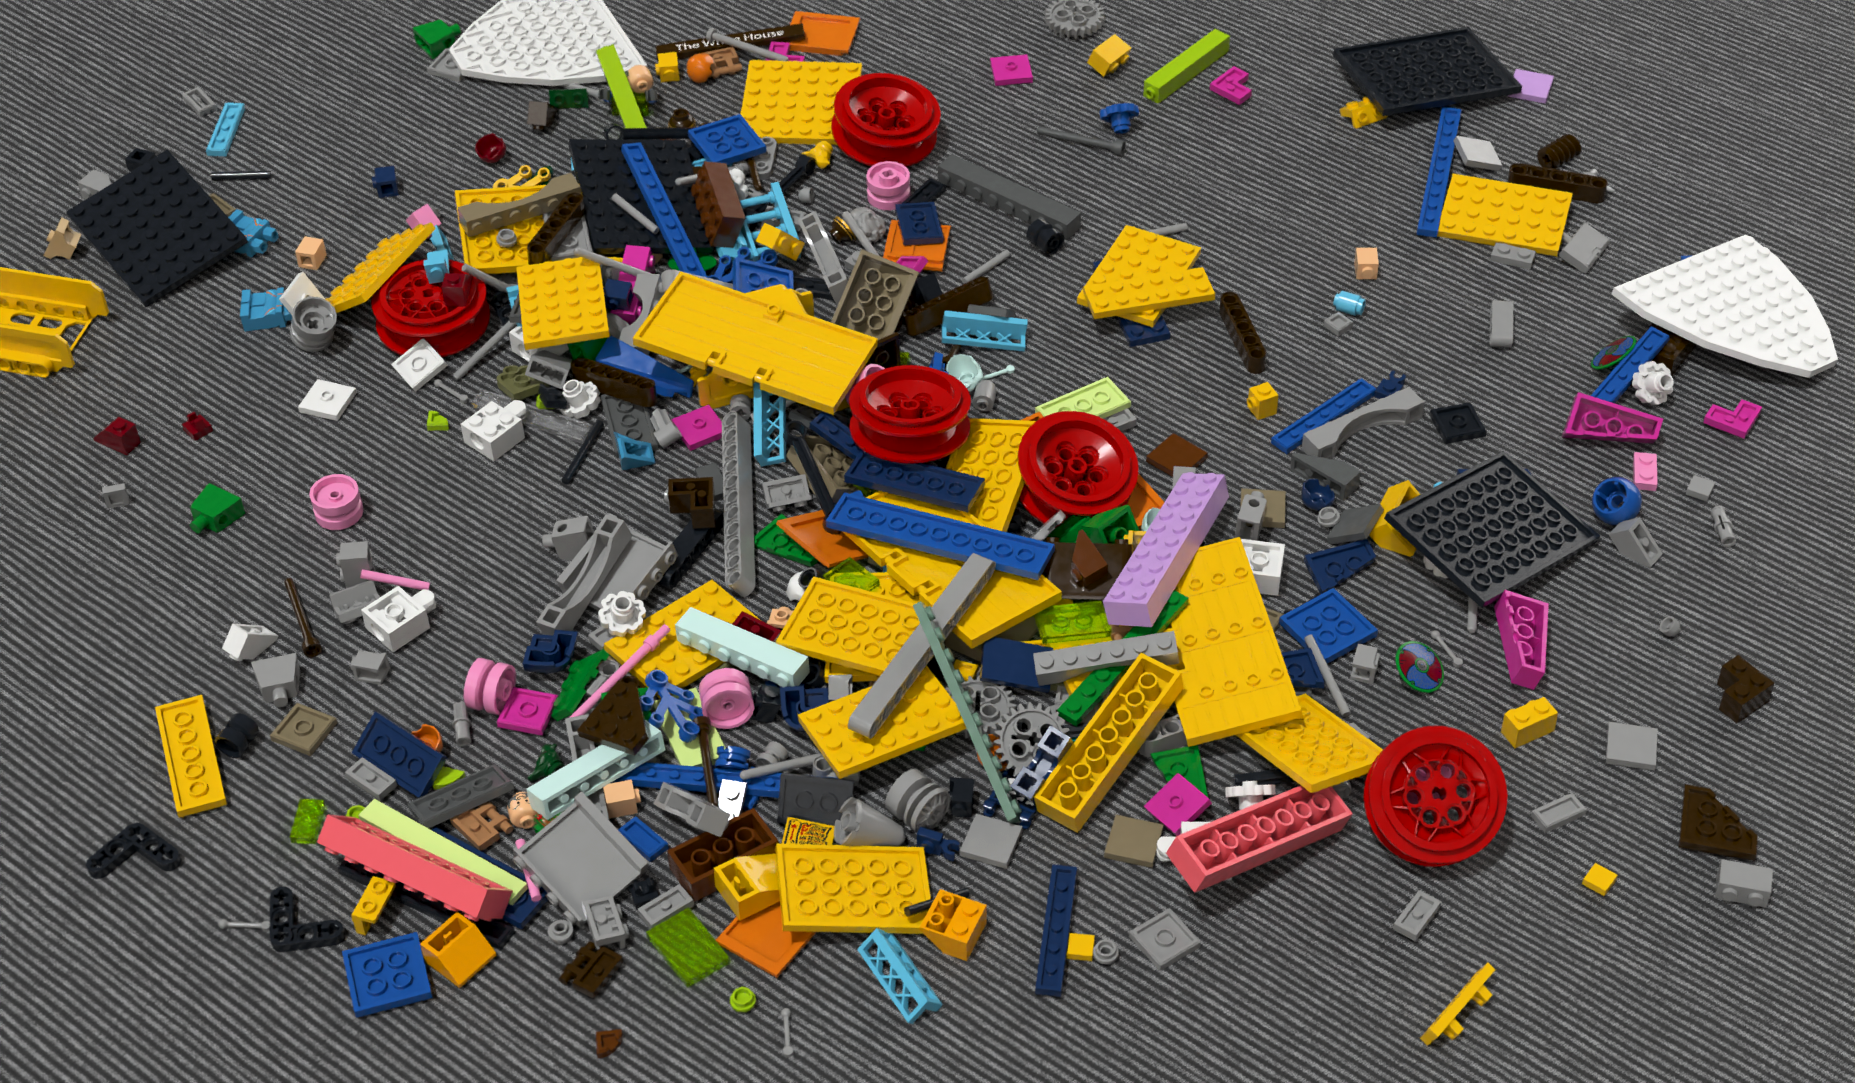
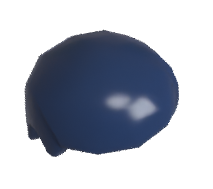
(1316, 496)

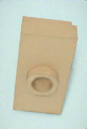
(62, 241)

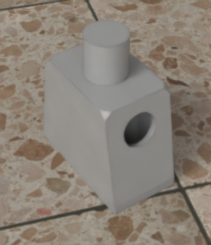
(549, 369)
(1251, 512)
(569, 536)
(278, 678)

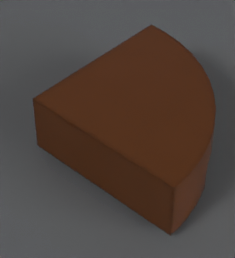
(608, 1042)

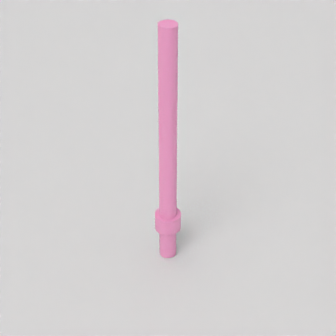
(649, 644)

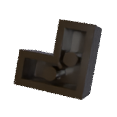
(693, 497)
(1744, 689)

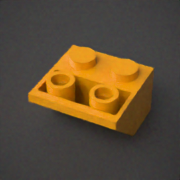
(954, 924)
(457, 950)

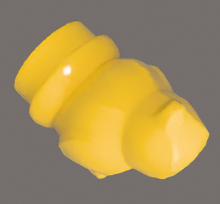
(821, 153)

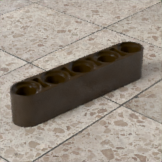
(1583, 186)
(556, 229)
(931, 312)
(1242, 333)
(616, 382)

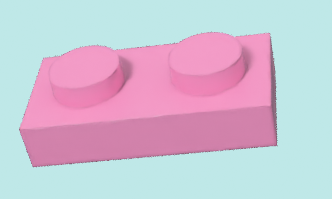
(1645, 471)

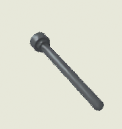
(1117, 147)

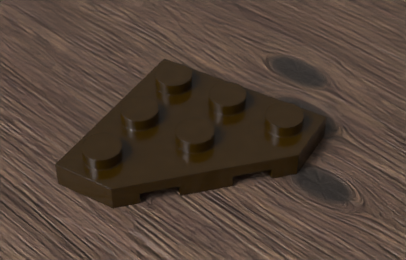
(617, 720)
(1713, 827)

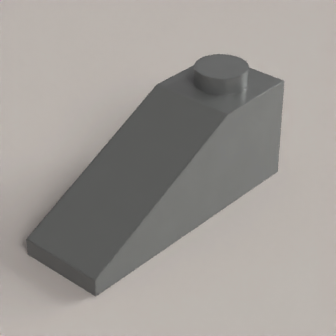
(1337, 474)

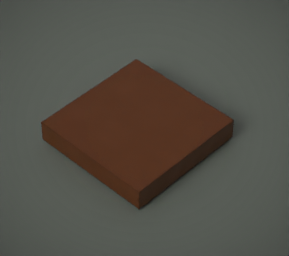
(1176, 452)

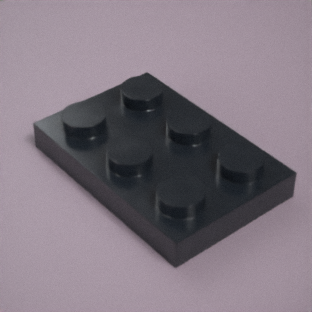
(812, 798)

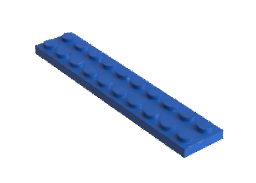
(939, 535)

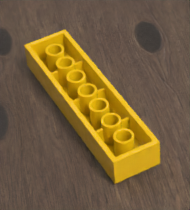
(1108, 742)

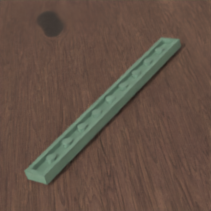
(972, 720)

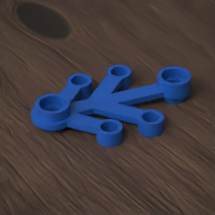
(765, 256)
(658, 682)

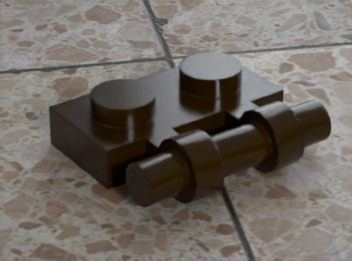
(596, 973)

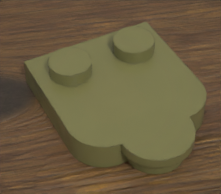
(517, 384)

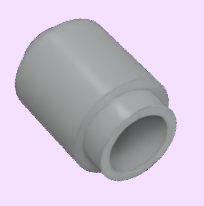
(984, 395)

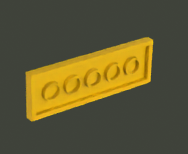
(1148, 293)
(190, 756)

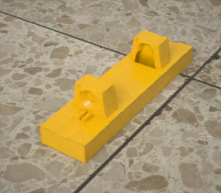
(1446, 1020)

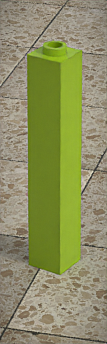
(1186, 66)
(620, 87)

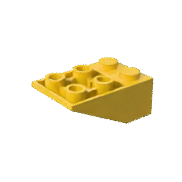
(748, 883)

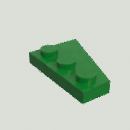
(776, 541)
(573, 687)
(1183, 761)

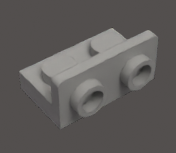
(604, 921)

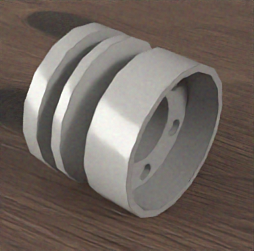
(313, 324)
(917, 800)

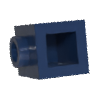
(385, 181)
(618, 294)

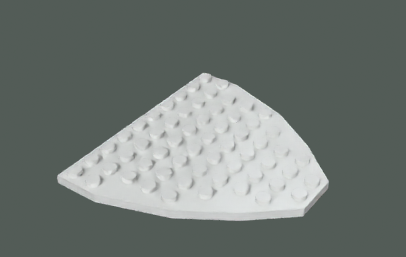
(542, 43)
(1739, 305)

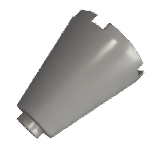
(866, 826)

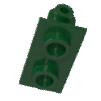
(569, 98)

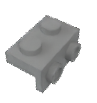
(786, 492)
(350, 601)

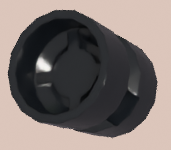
(1045, 236)
(236, 735)

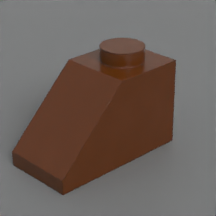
(1087, 561)

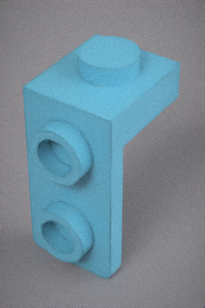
(436, 266)

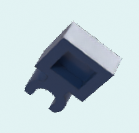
(1389, 386)

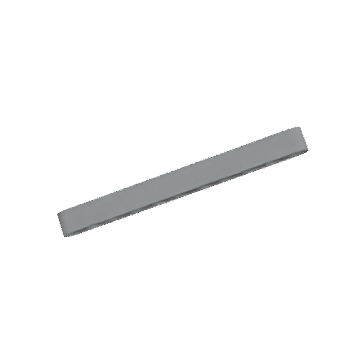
(738, 504)
(917, 651)

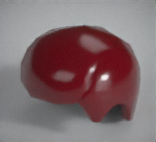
(490, 148)

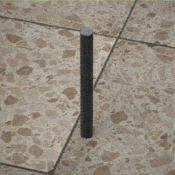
(582, 452)

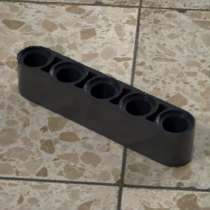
(689, 546)

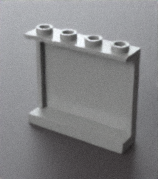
(635, 570)
(580, 859)

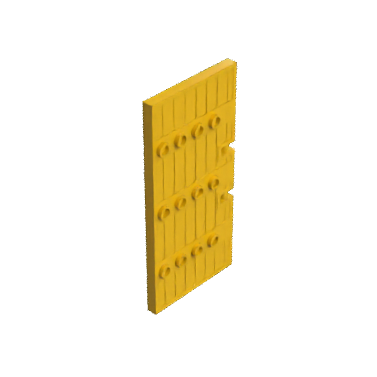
(756, 342)
(1000, 604)
(1227, 650)

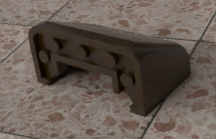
(1060, 564)

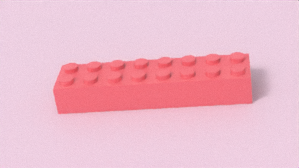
(1257, 835)
(414, 867)

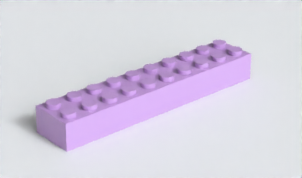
(1166, 550)

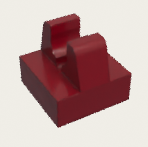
(196, 426)

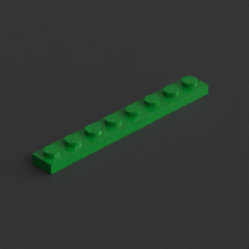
(1102, 680)

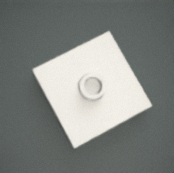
(299, 289)
(419, 364)
(327, 400)

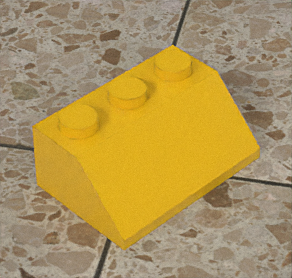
(1383, 532)

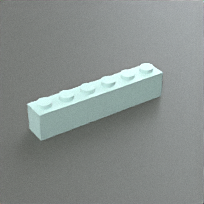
(742, 648)
(589, 774)

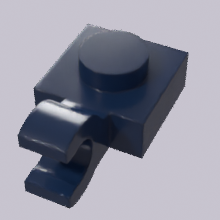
(935, 843)

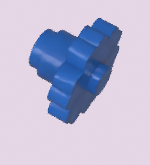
(1119, 116)

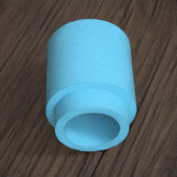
(1349, 303)

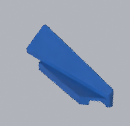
(627, 358)

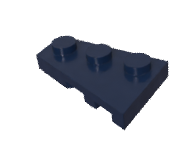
(1338, 563)

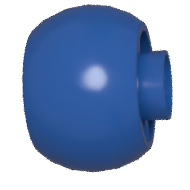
(1612, 493)

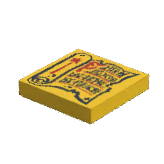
(807, 832)

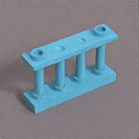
(779, 212)

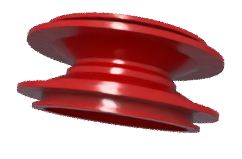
(885, 119)
(414, 309)
(910, 414)
(1091, 453)
(1401, 824)

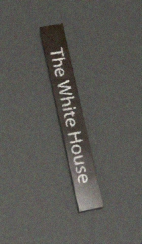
(757, 38)

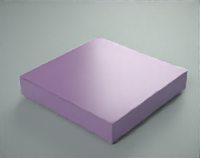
(1534, 86)

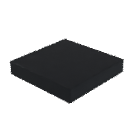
(1457, 423)

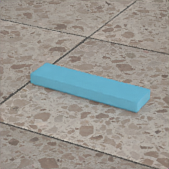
(225, 129)

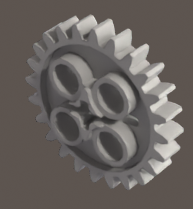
(1074, 17)
(993, 703)
(1034, 719)

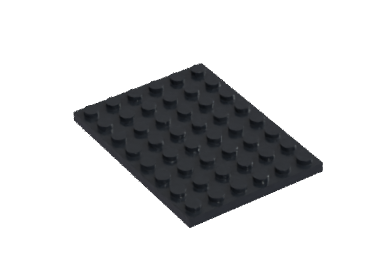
(1426, 71)
(605, 172)
(156, 228)
(1492, 528)

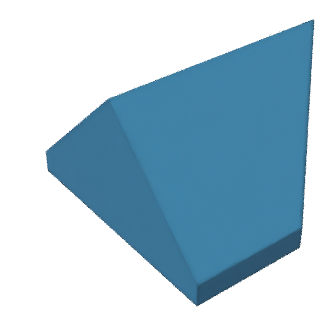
(633, 452)

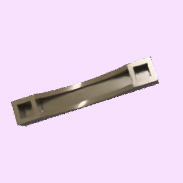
(484, 217)

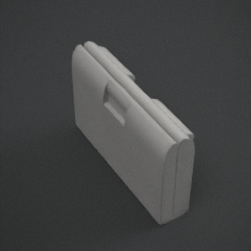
(1584, 248)

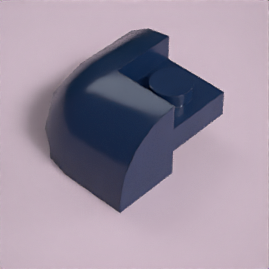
(550, 652)
(799, 700)

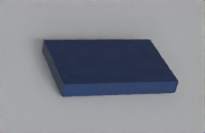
(919, 223)
(1011, 664)

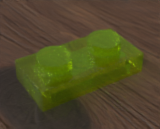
(307, 821)

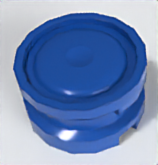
(732, 758)

